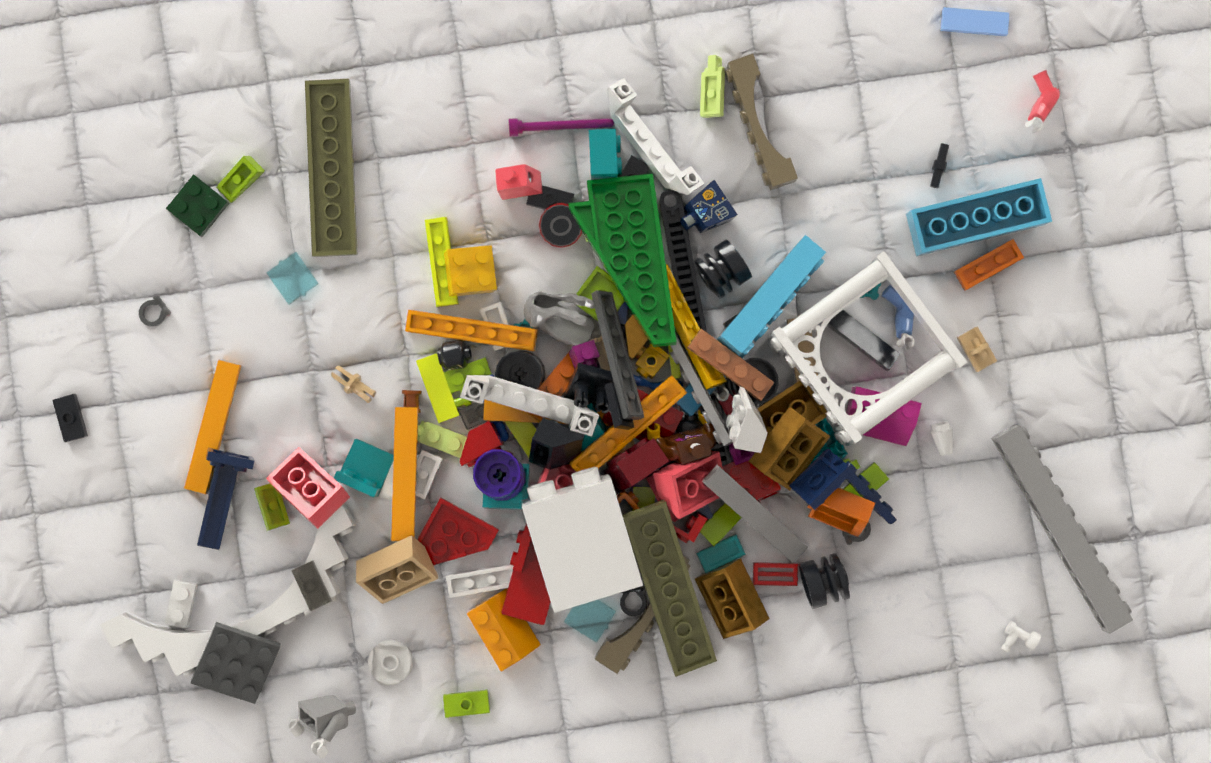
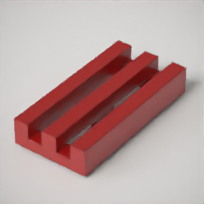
(756, 573)

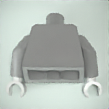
(322, 719)

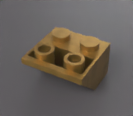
(635, 338)

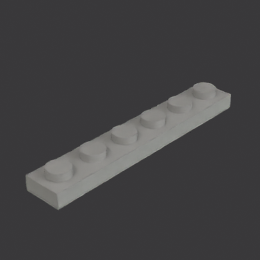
(700, 393)

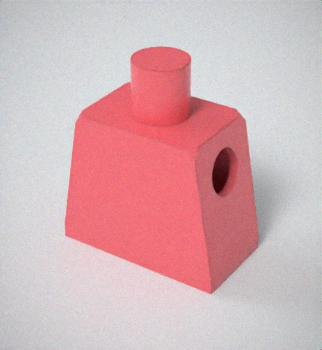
(515, 182)

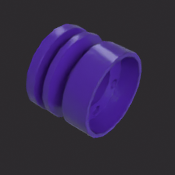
(488, 468)

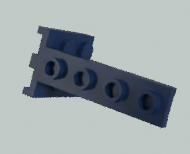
(827, 475)
(220, 494)

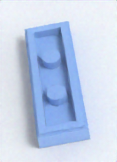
(974, 21)

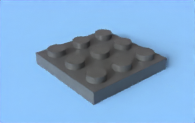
(235, 663)

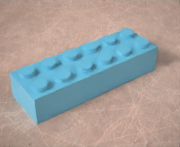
(978, 217)
(773, 294)

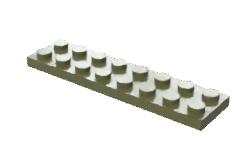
(331, 167)
(669, 587)

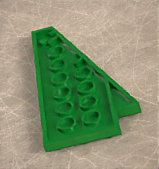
(627, 238)

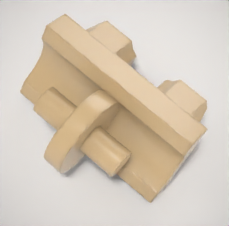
(976, 349)

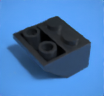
(554, 445)

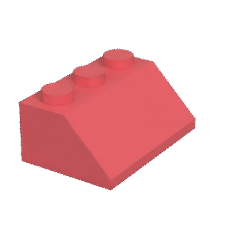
(683, 485)

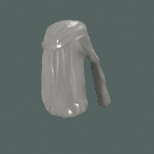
(561, 323)

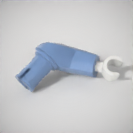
(903, 318)

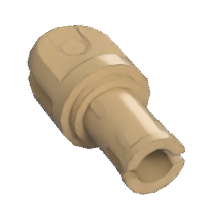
(354, 384)

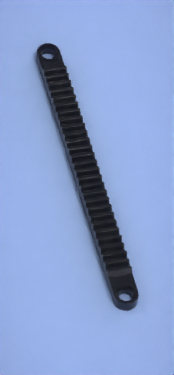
(685, 276)

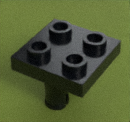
(588, 387)

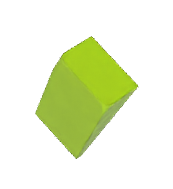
(240, 178)
(720, 524)

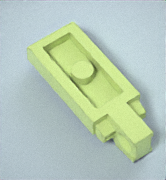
(712, 88)
(441, 438)

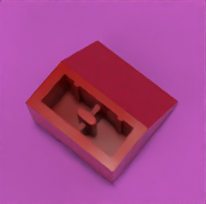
(480, 441)

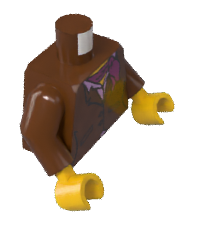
(686, 445)

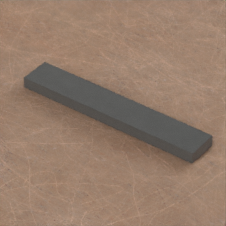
(617, 355)

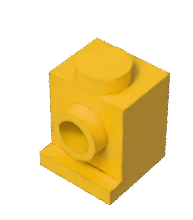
(647, 370)

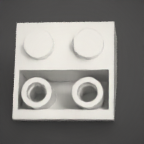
(746, 424)

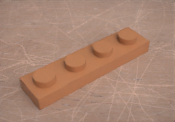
(730, 364)

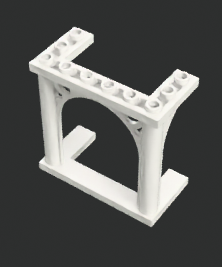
(852, 427)

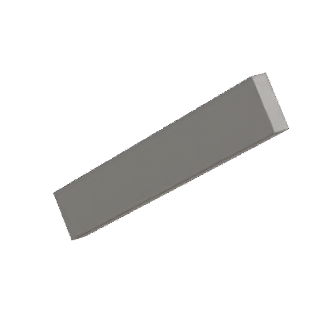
(754, 513)

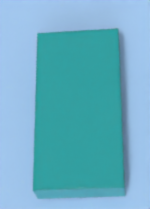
(721, 553)

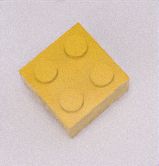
(470, 270)

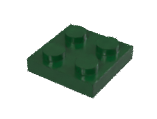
(197, 205)

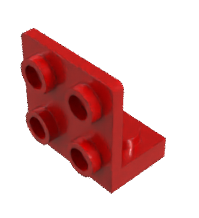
(752, 480)
(694, 527)

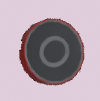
(559, 226)

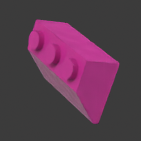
(896, 427)

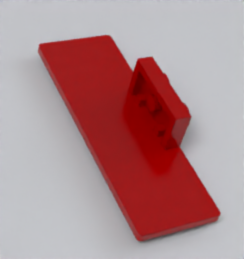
(527, 592)

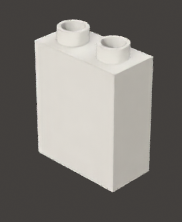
(580, 540)

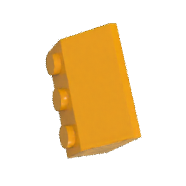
(504, 636)

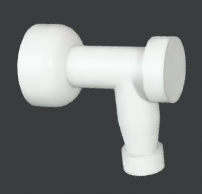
(1031, 639)

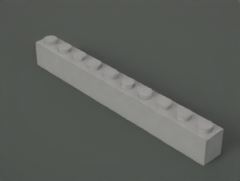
(1062, 528)

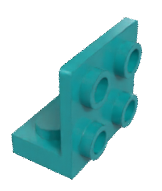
(365, 468)

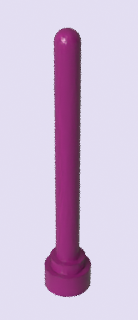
(517, 127)

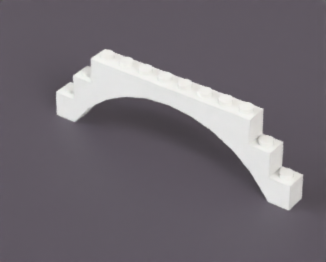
(185, 647)

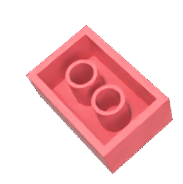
(308, 487)

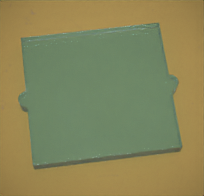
(292, 278)
(590, 618)

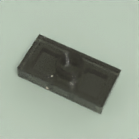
(472, 415)
(311, 585)

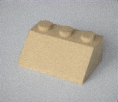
(395, 570)

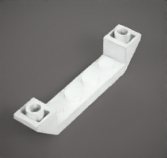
(620, 98)
(529, 400)

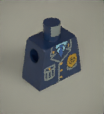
(708, 209)

